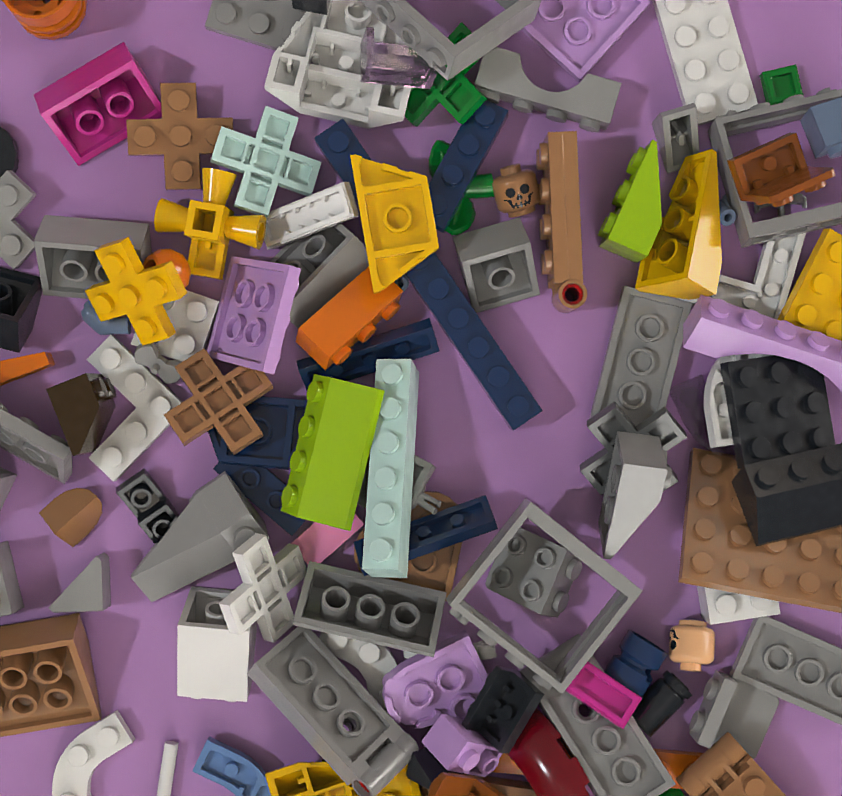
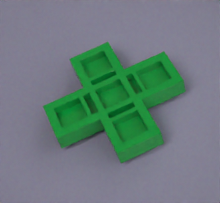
(456, 95)

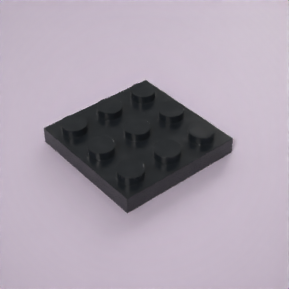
(775, 408)

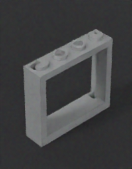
(437, 48)
(760, 117)
(592, 637)

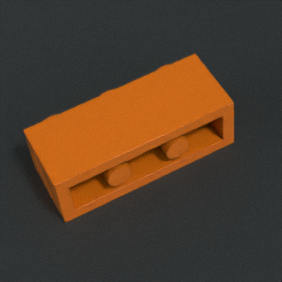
(347, 319)

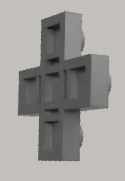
(613, 419)

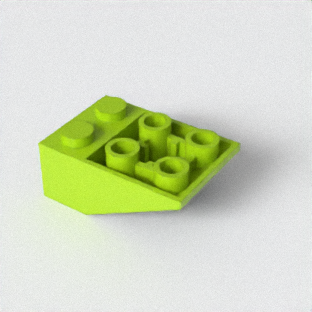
(638, 212)

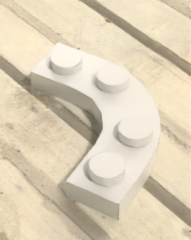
(716, 405)
(371, 659)
(86, 752)

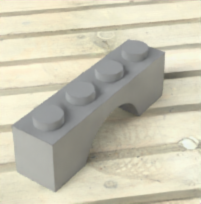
(587, 103)

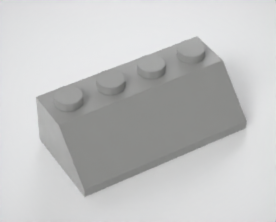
(370, 609)

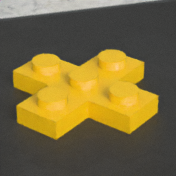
(135, 291)

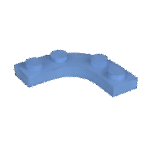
(231, 769)

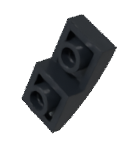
(148, 504)

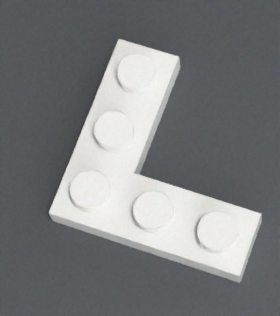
(771, 280)
(145, 392)

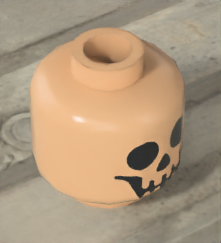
(691, 645)

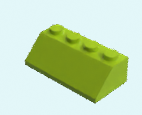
(332, 451)

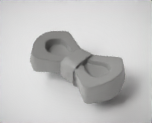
(149, 356)

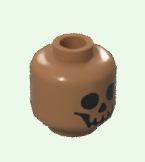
(516, 190)

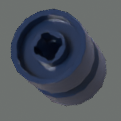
(636, 662)

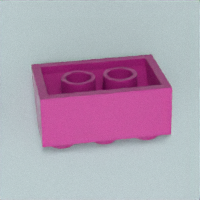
(95, 101)

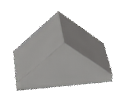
(677, 135)
(89, 590)

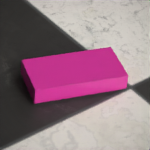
(604, 695)

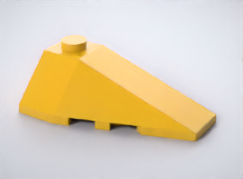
(688, 246)

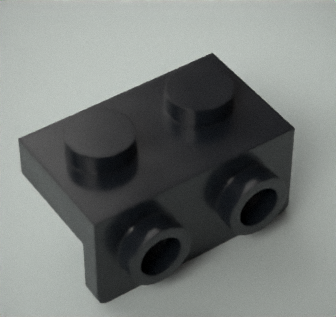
(503, 708)

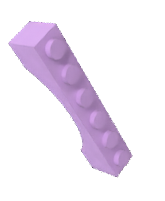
(728, 330)

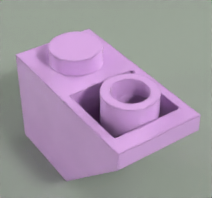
(461, 748)

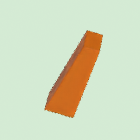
(22, 366)

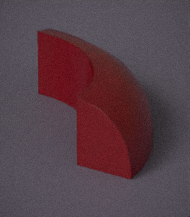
(546, 762)

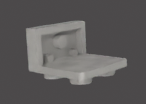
(534, 573)
(735, 709)

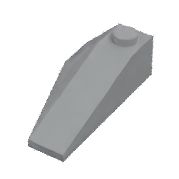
(199, 539)

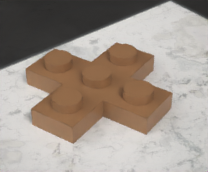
(177, 136)
(218, 402)

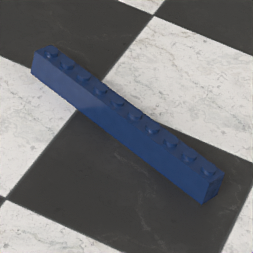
(446, 302)

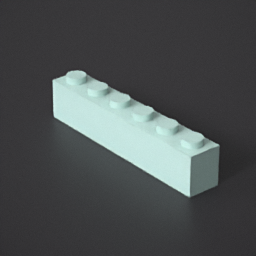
(391, 471)

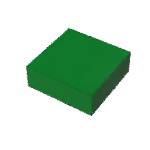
(780, 84)

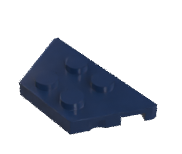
(279, 424)

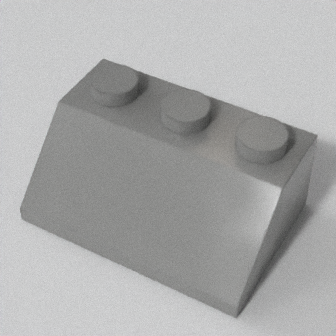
(67, 251)
(327, 265)

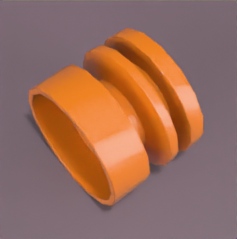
(48, 19)

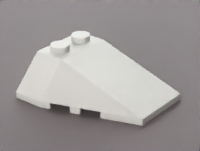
(321, 68)

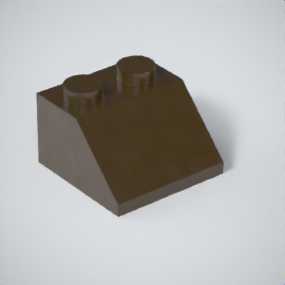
(83, 410)

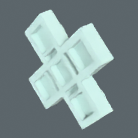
(265, 161)

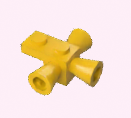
(210, 224)

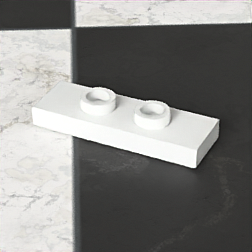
(310, 215)

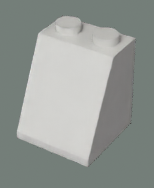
(209, 657)

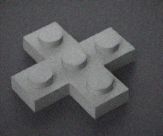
(15, 241)

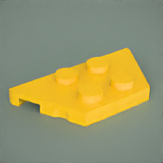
(394, 219)

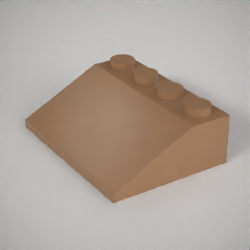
(46, 676)

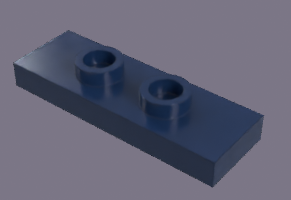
(264, 491)

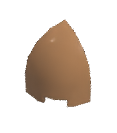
(73, 514)

